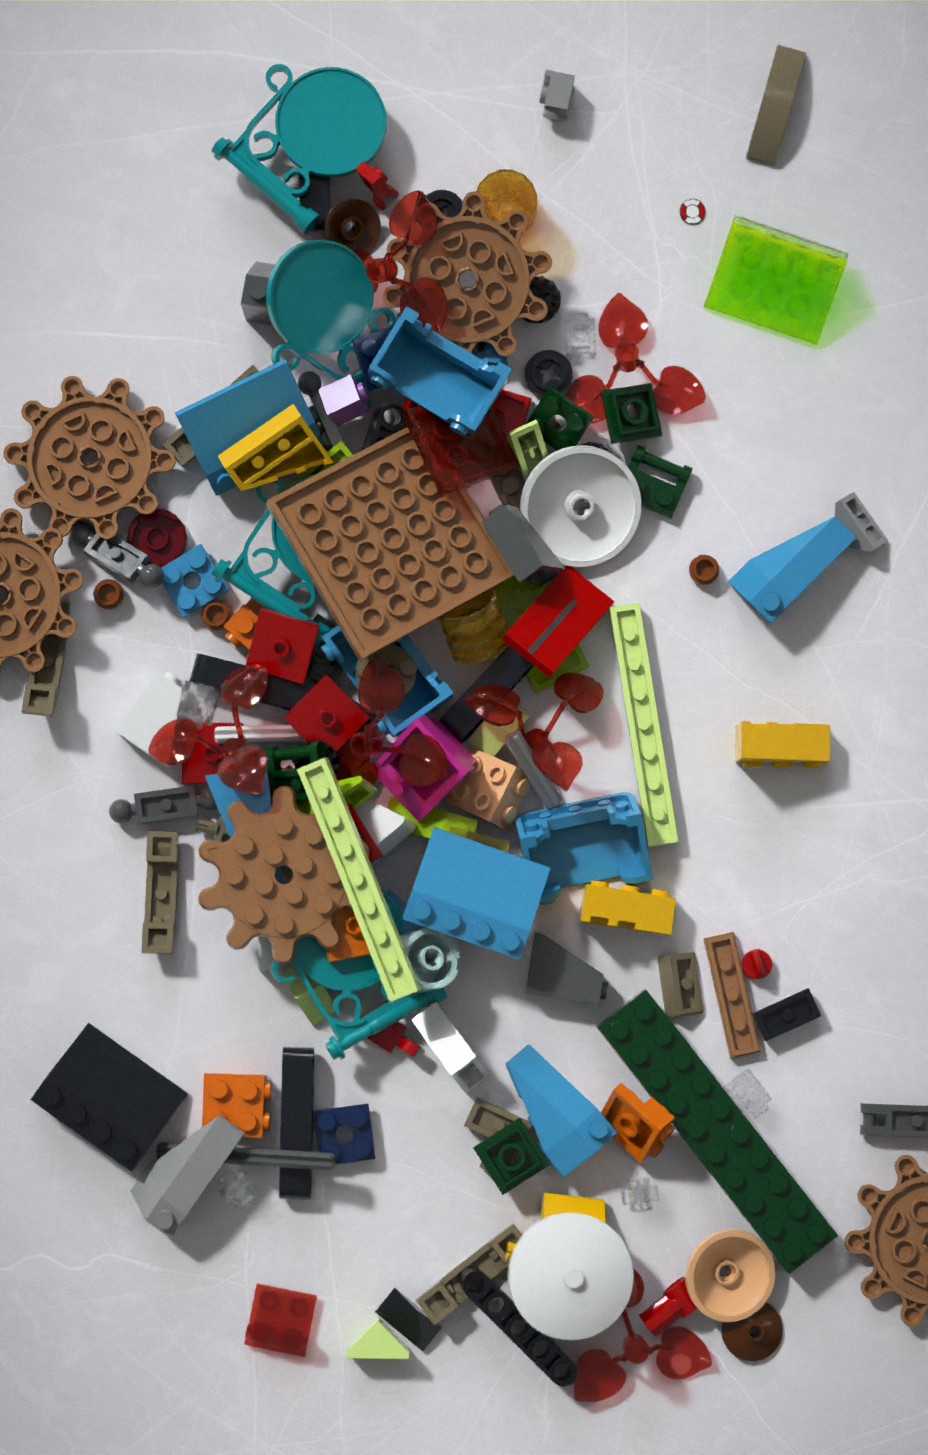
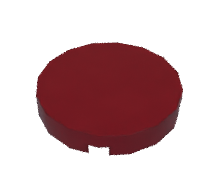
(159, 536)

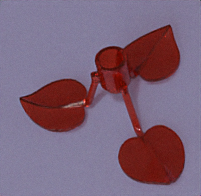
(414, 222)
(622, 328)
(423, 758)
(557, 761)
(243, 764)
(678, 1357)

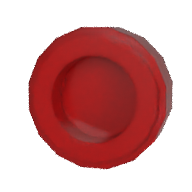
(756, 964)

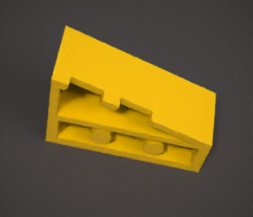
(273, 451)
(627, 908)

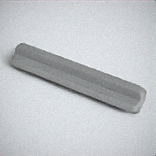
(538, 780)

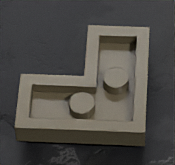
(488, 1120)

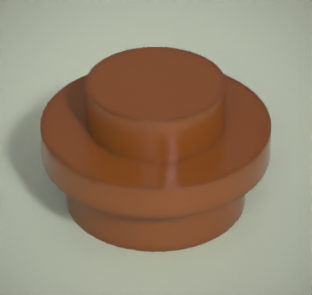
(704, 569)
(108, 594)
(215, 615)

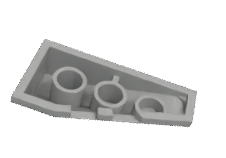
(180, 1177)

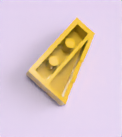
(782, 744)

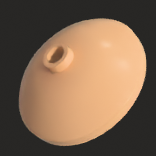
(743, 1285)

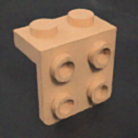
(491, 790)

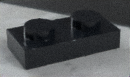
(786, 1014)

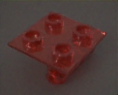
(280, 1320)

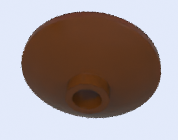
(365, 224)
(748, 1348)

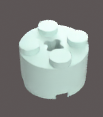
(432, 957)

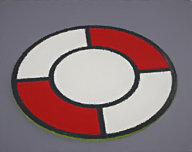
(692, 211)

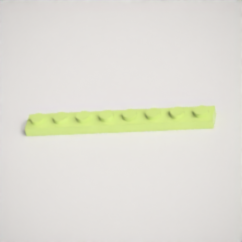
(643, 725)
(358, 879)

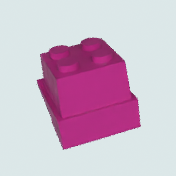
(423, 799)

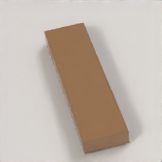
(732, 995)

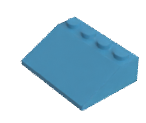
(237, 411)
(476, 893)

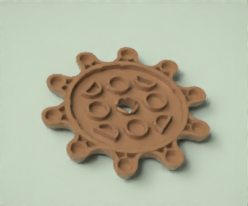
(500, 268)
(85, 425)
(35, 592)
(249, 884)
(896, 1240)

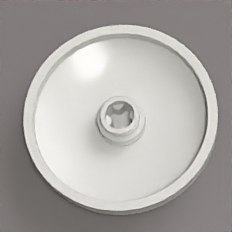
(582, 504)
(570, 1276)

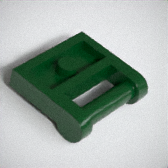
(656, 493)
(291, 777)

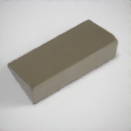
(680, 984)

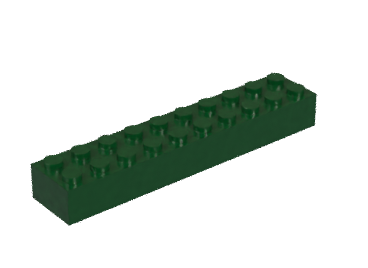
(717, 1131)

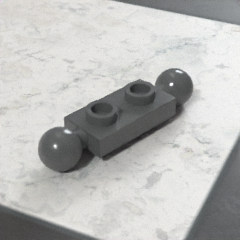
(309, 384)
(117, 556)
(162, 805)

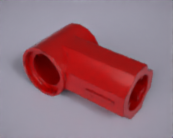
(668, 1308)

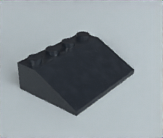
(109, 1097)

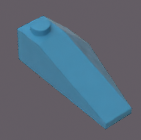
(784, 572)
(563, 1118)

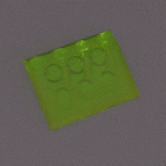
(776, 279)

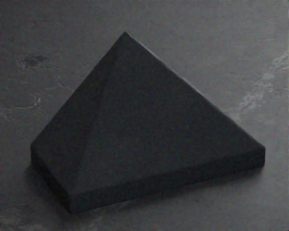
(408, 1319)

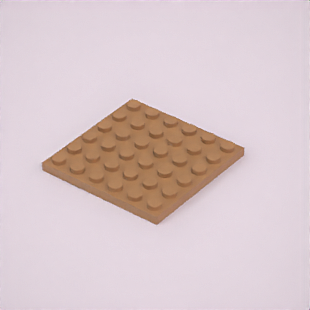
(387, 543)

